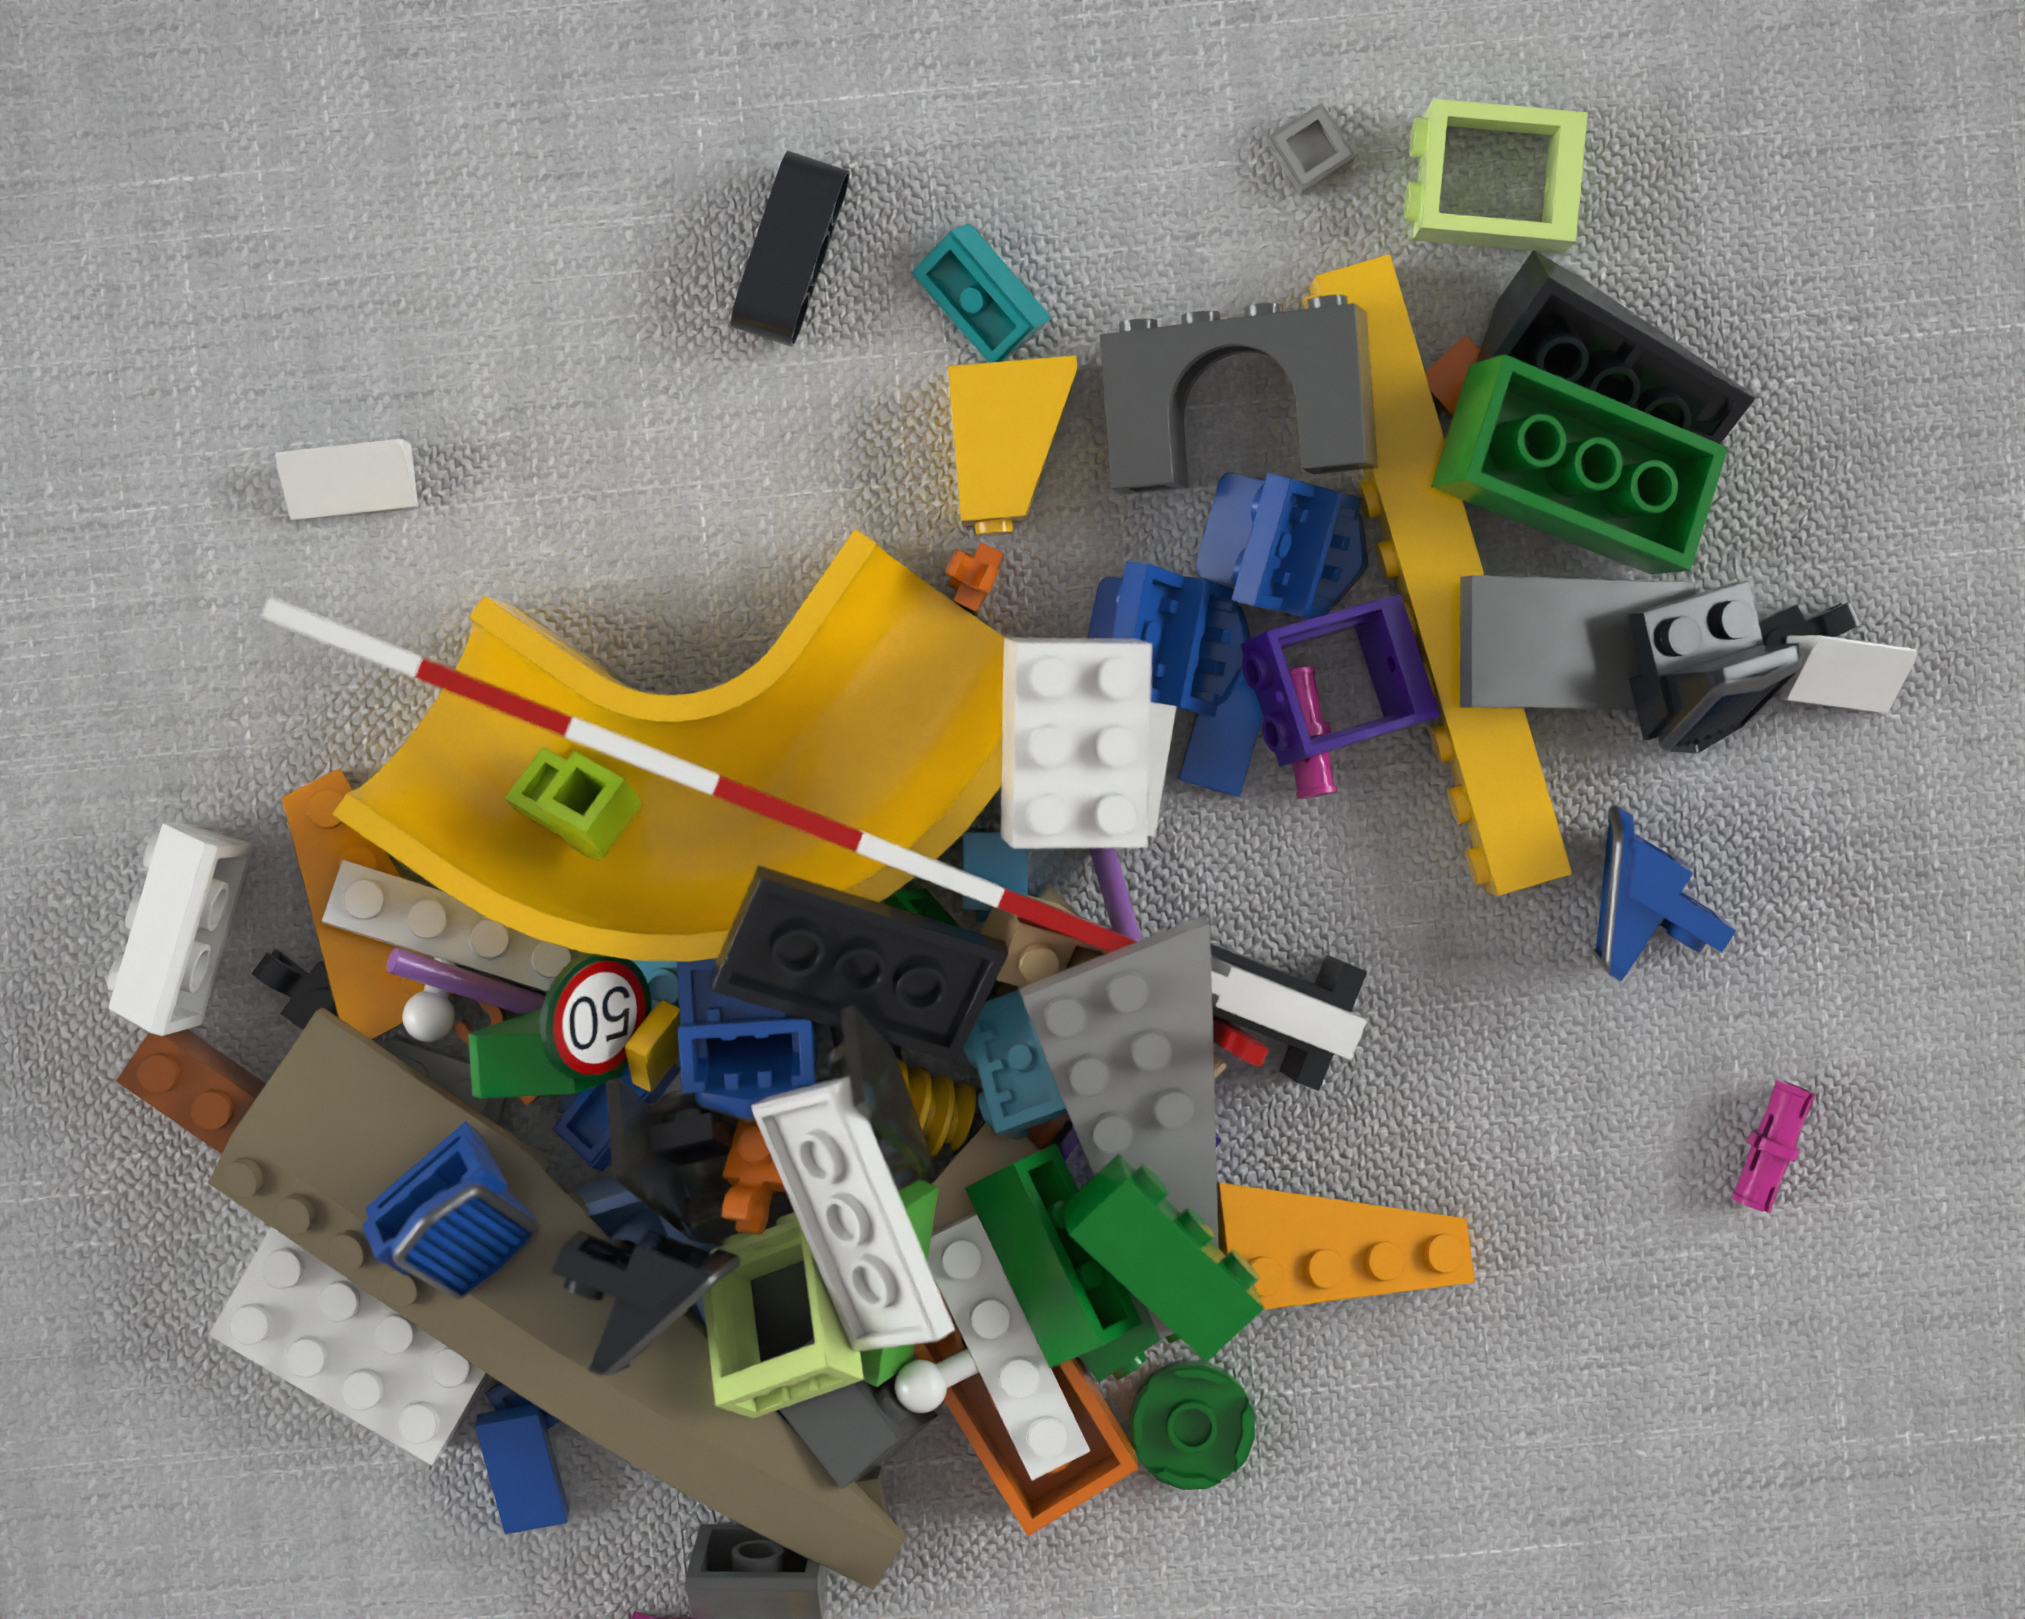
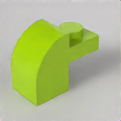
(575, 801)

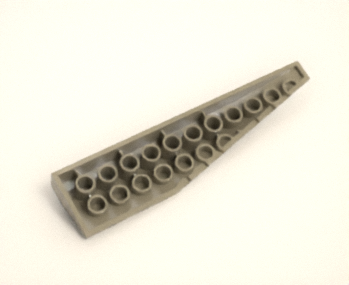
(352, 1121)

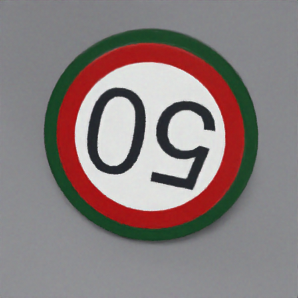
(592, 1016)

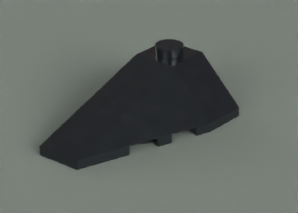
(1597, 343)

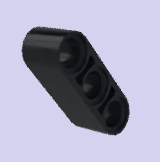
(789, 248)

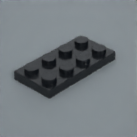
(827, 949)

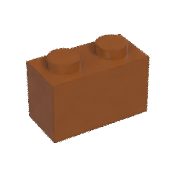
(192, 1085)

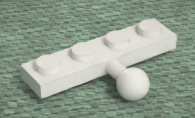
(440, 928)
(998, 1347)

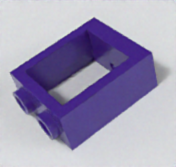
(1392, 665)

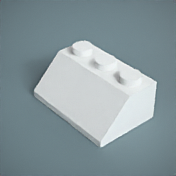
(178, 927)

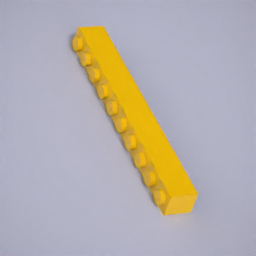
(1427, 552)

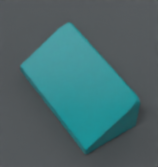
(980, 294)

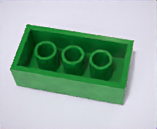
(1579, 466)

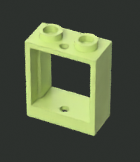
(1562, 177)
(738, 1376)

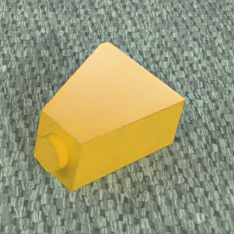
(1003, 435)

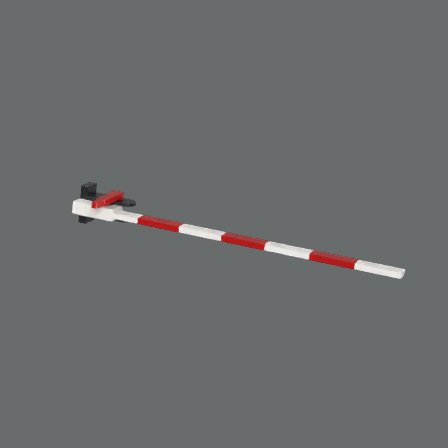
(1303, 1014)

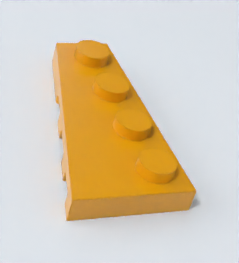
(354, 964)
(1338, 1248)

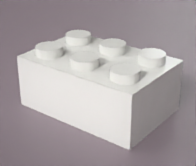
(1075, 742)

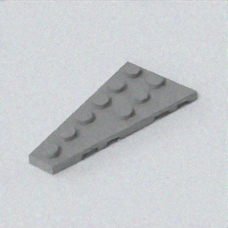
(1138, 1060)

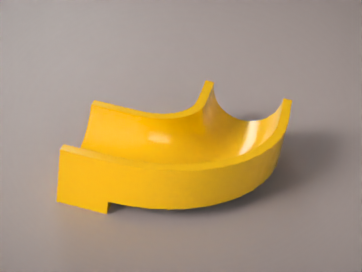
(862, 710)

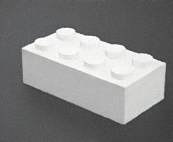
(348, 1349)

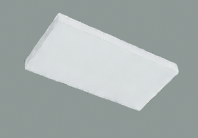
(852, 1217)

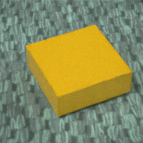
(654, 1046)

